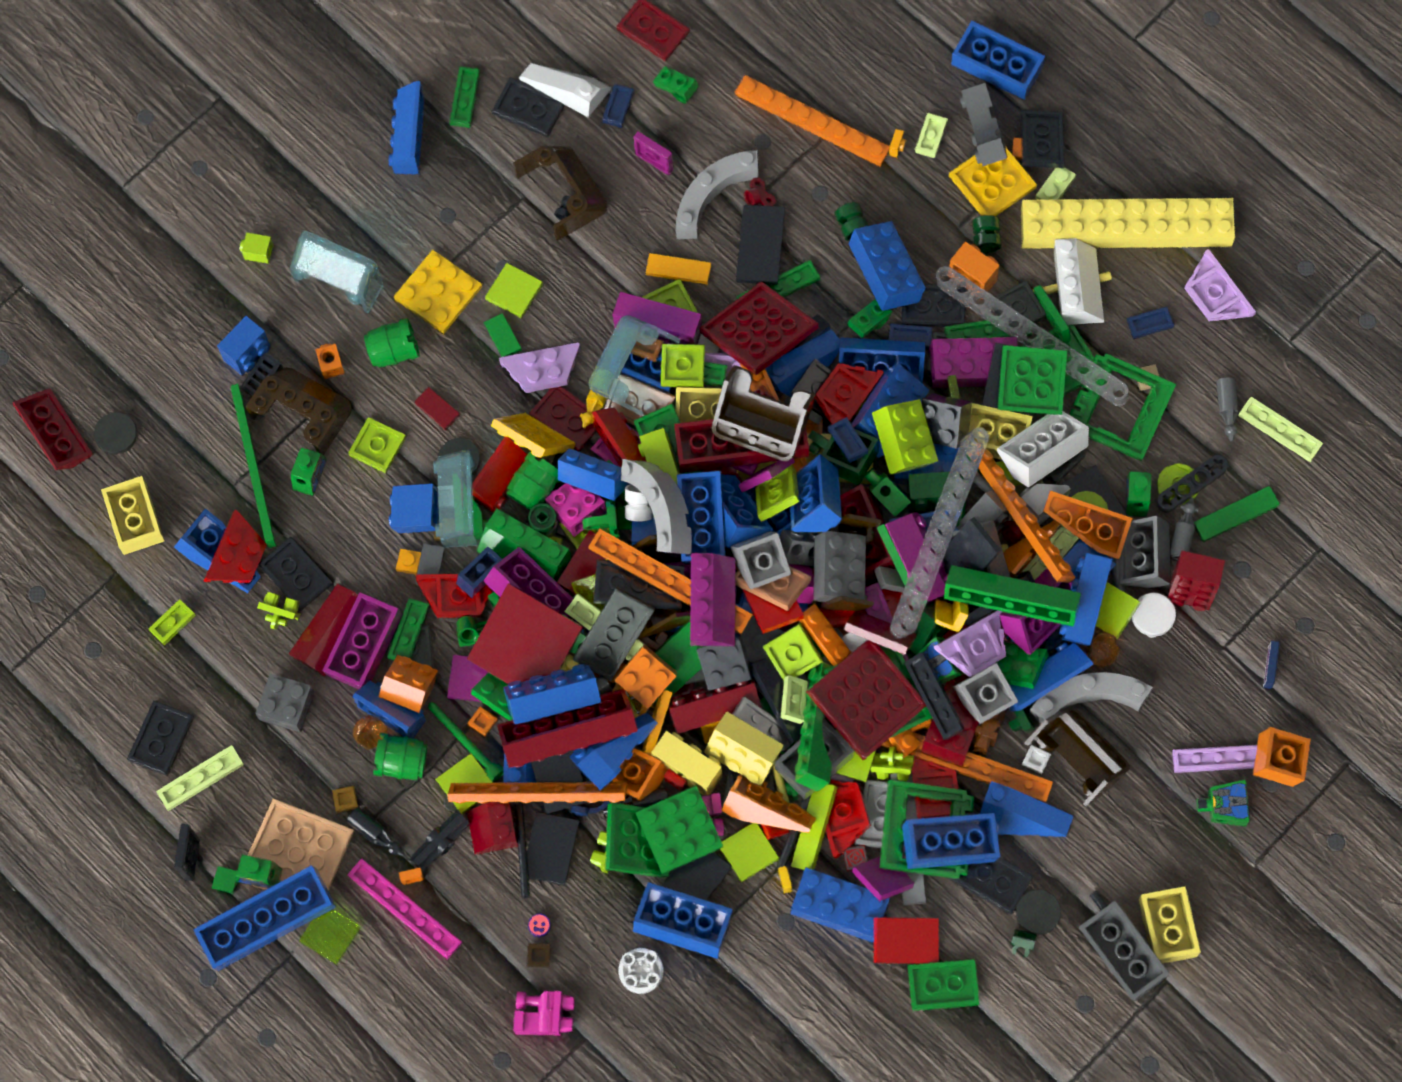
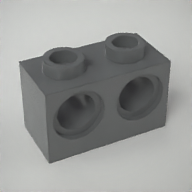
(798, 547)

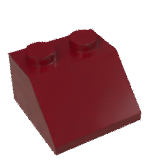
(492, 827)

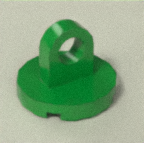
(604, 521)

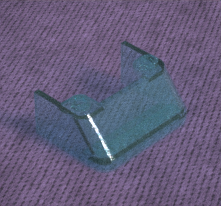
(337, 267)
(605, 375)
(455, 499)

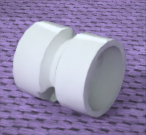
(638, 506)

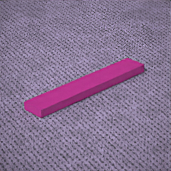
(404, 909)

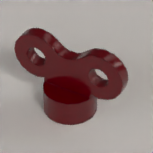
(758, 194)
(1012, 532)

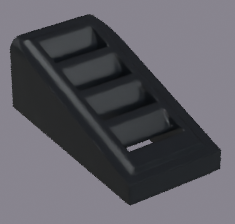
(256, 372)

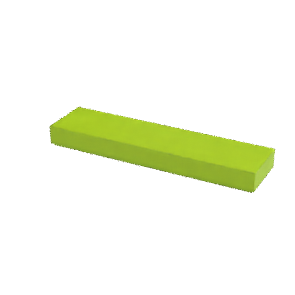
(810, 843)

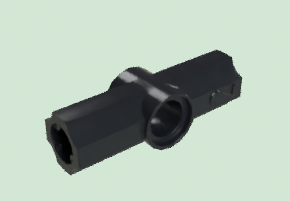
(439, 841)

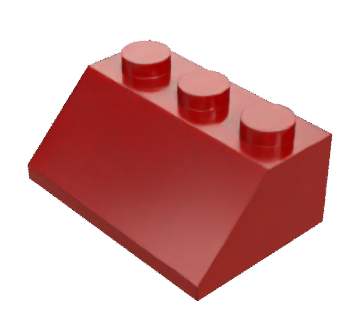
(616, 435)
(492, 481)

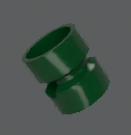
(850, 218)
(987, 233)
(543, 519)

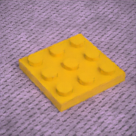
(993, 186)
(438, 291)
(532, 434)

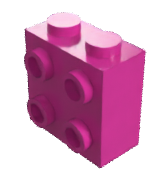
(574, 505)

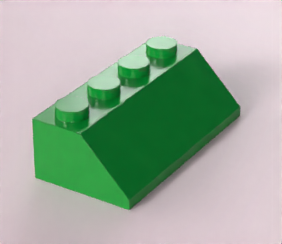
(506, 534)

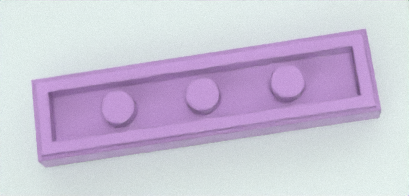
(1214, 758)

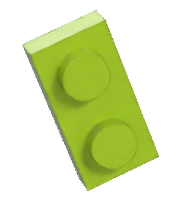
(172, 622)

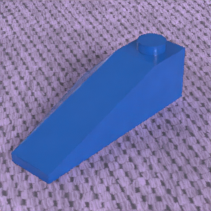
(789, 368)
(202, 541)
(602, 760)
(1023, 814)

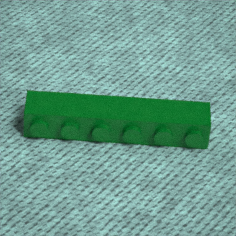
(1012, 595)

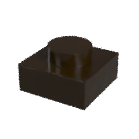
(538, 955)

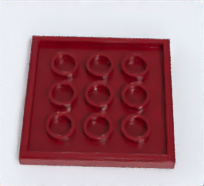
(758, 328)
(524, 638)
(866, 698)

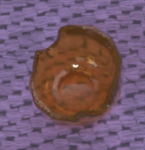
(1103, 650)
(367, 731)

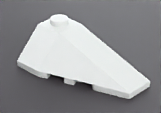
(571, 89)

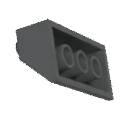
(1124, 951)

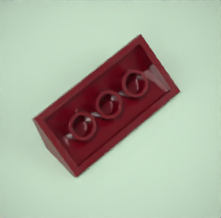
(53, 429)
(323, 631)

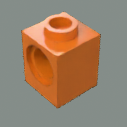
(332, 368)

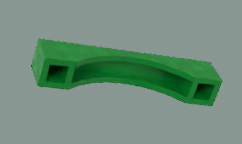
(813, 761)

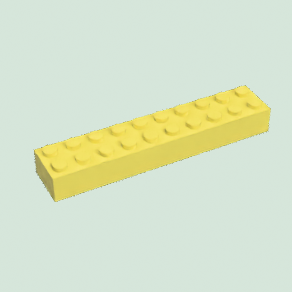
(1129, 222)

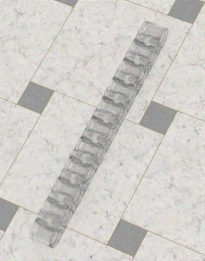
(1025, 327)
(933, 538)

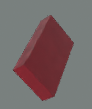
(437, 408)

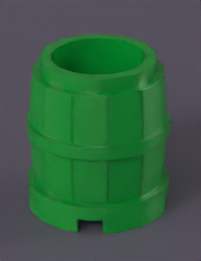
(391, 343)
(532, 482)
(400, 757)

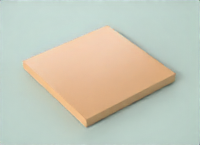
(300, 839)

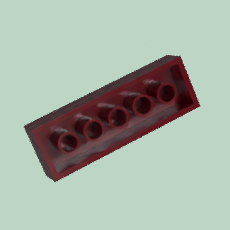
(701, 450)
(567, 730)

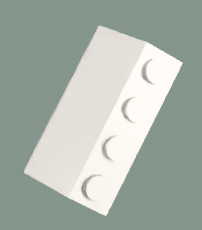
(1078, 282)
(1043, 447)

